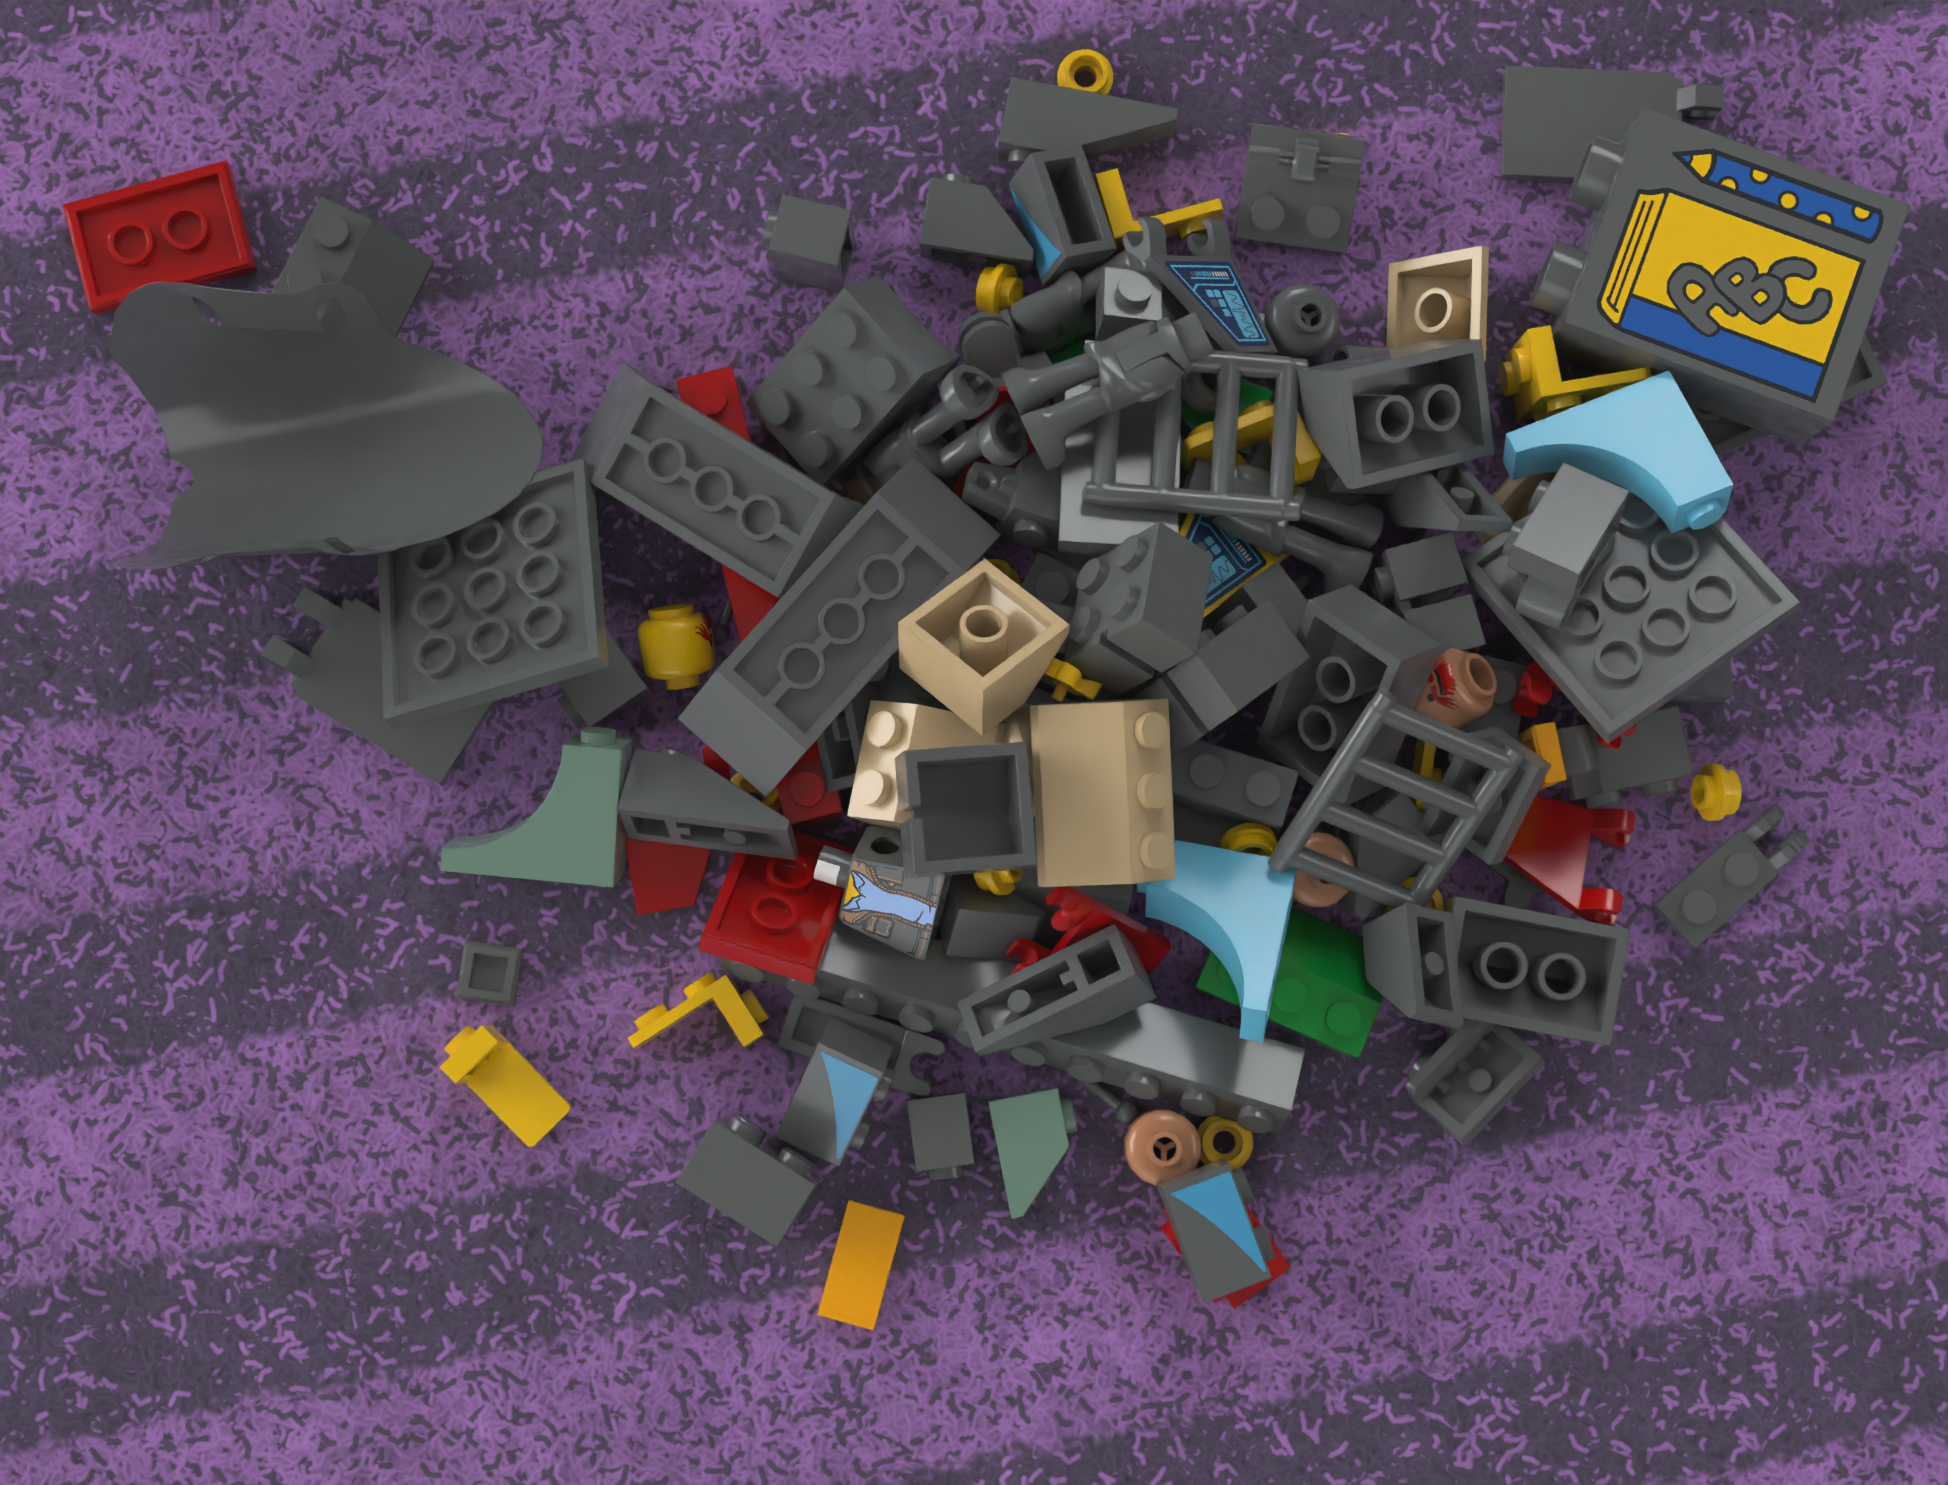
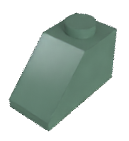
(1030, 1141)

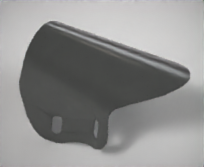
(311, 430)

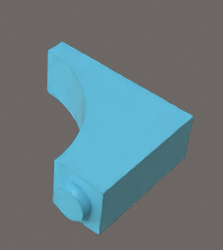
(1638, 440)
(1235, 910)

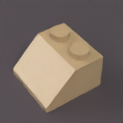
(980, 645)
(887, 733)

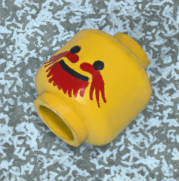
(676, 645)

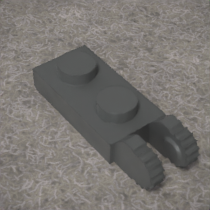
(1726, 879)

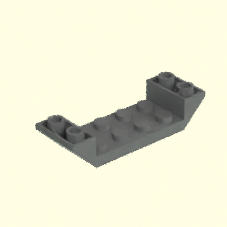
(709, 483)
(836, 626)

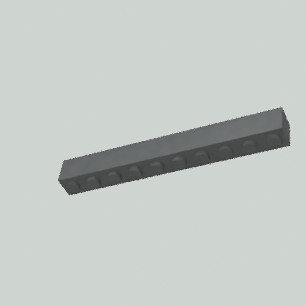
(1144, 1051)

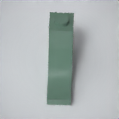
(574, 831)

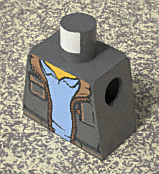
(878, 895)

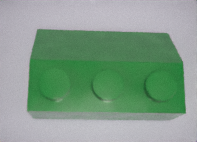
(1317, 987)

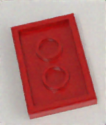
(161, 231)
(775, 912)

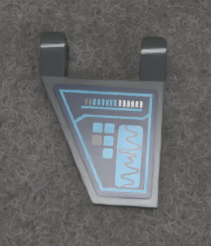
(1205, 283)

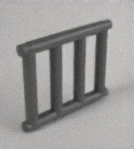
(1221, 497)
(1354, 759)

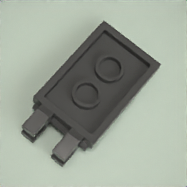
(1556, 112)
(1096, 527)
(346, 684)

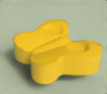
(1070, 679)

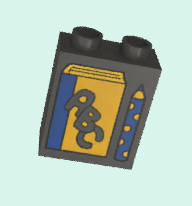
(1722, 272)

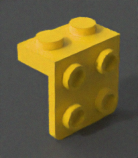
(1536, 382)

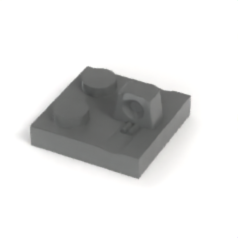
(1299, 187)

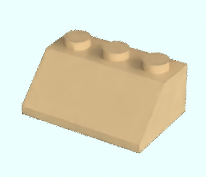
(1103, 792)

